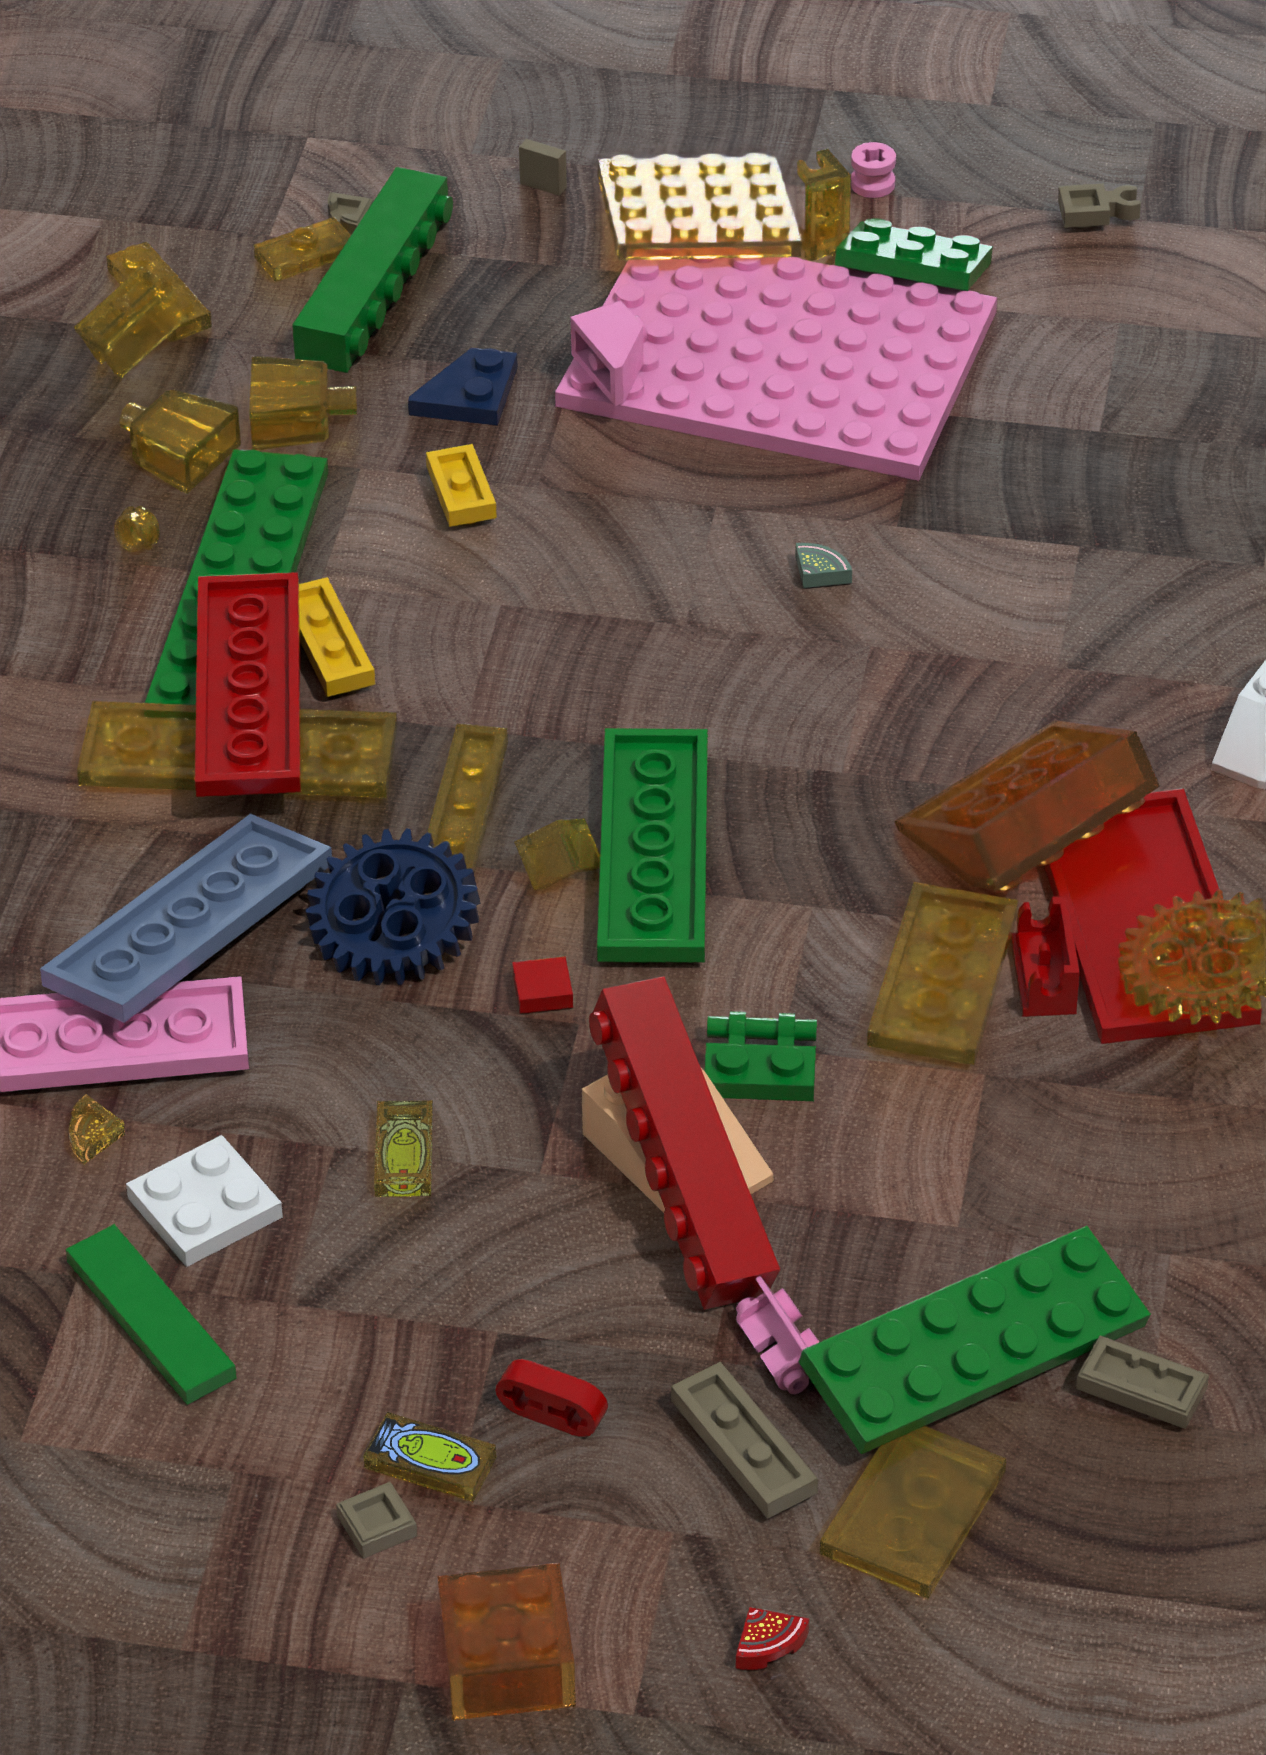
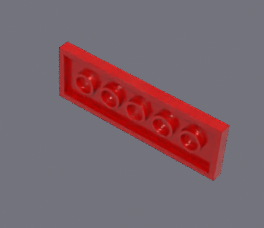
(248, 685)

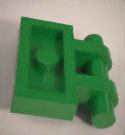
(759, 1069)

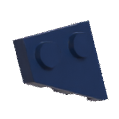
(468, 389)

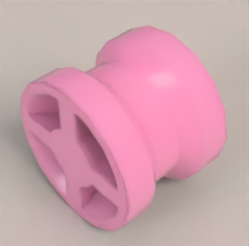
(873, 170)

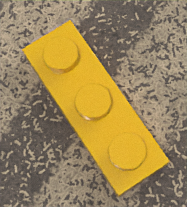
(331, 640)

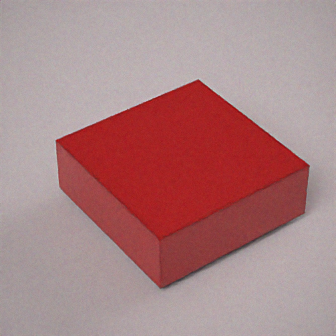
(542, 984)

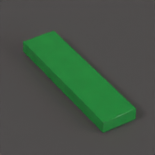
(151, 1314)

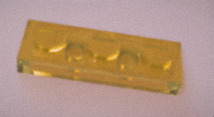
(128, 261)

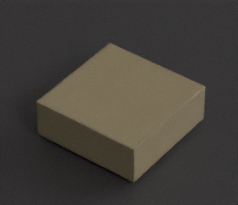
(542, 167)
(376, 1520)

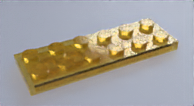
(156, 749)

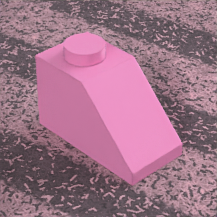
(609, 348)

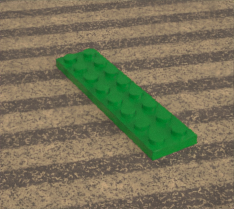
(252, 529)

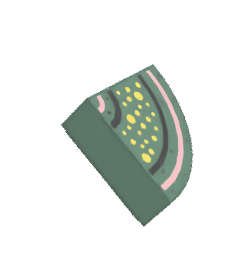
(821, 566)

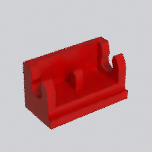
(1046, 961)

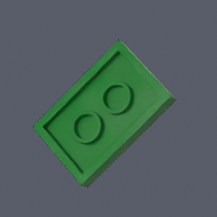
(914, 254)

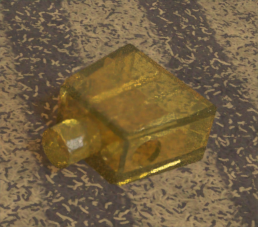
(294, 402)
(181, 436)

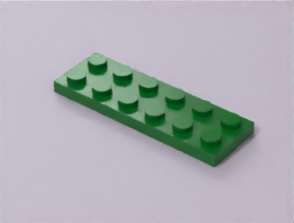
(653, 846)
(973, 1339)

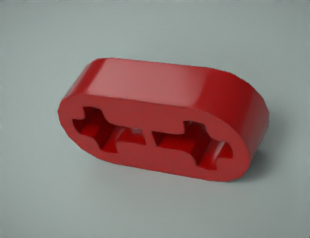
(551, 1397)

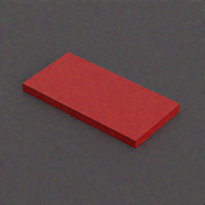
(1111, 881)

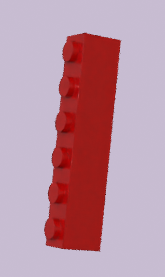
(683, 1142)

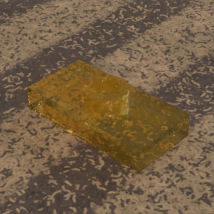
(302, 249)

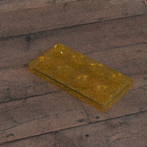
(943, 973)

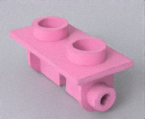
(770, 1320)

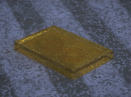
(913, 1509)

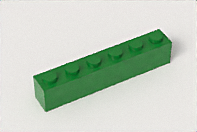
(372, 269)

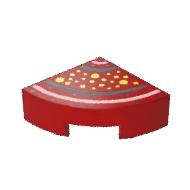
(769, 1637)

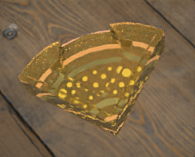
(92, 1129)

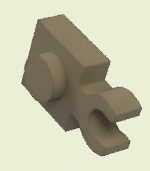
(1093, 206)

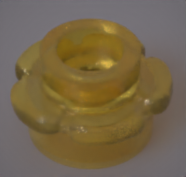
(136, 529)

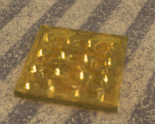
(698, 207)

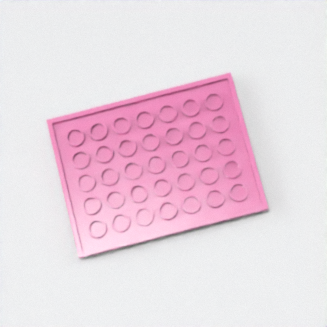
(794, 358)

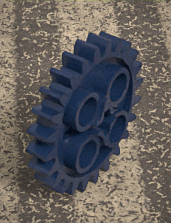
(410, 872)

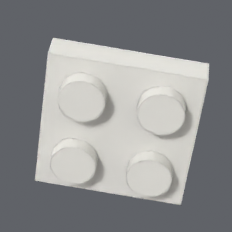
(204, 1200)

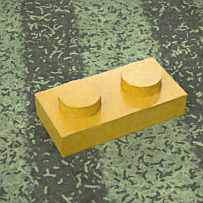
(461, 485)

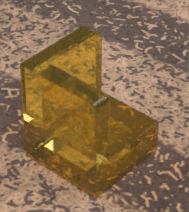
(558, 852)

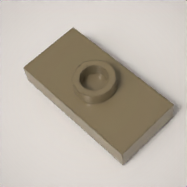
(1142, 1382)

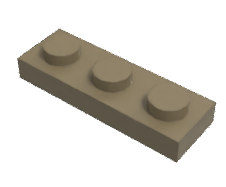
(744, 1440)

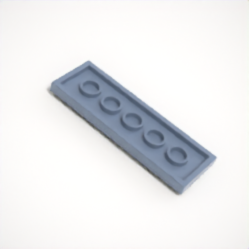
(185, 918)

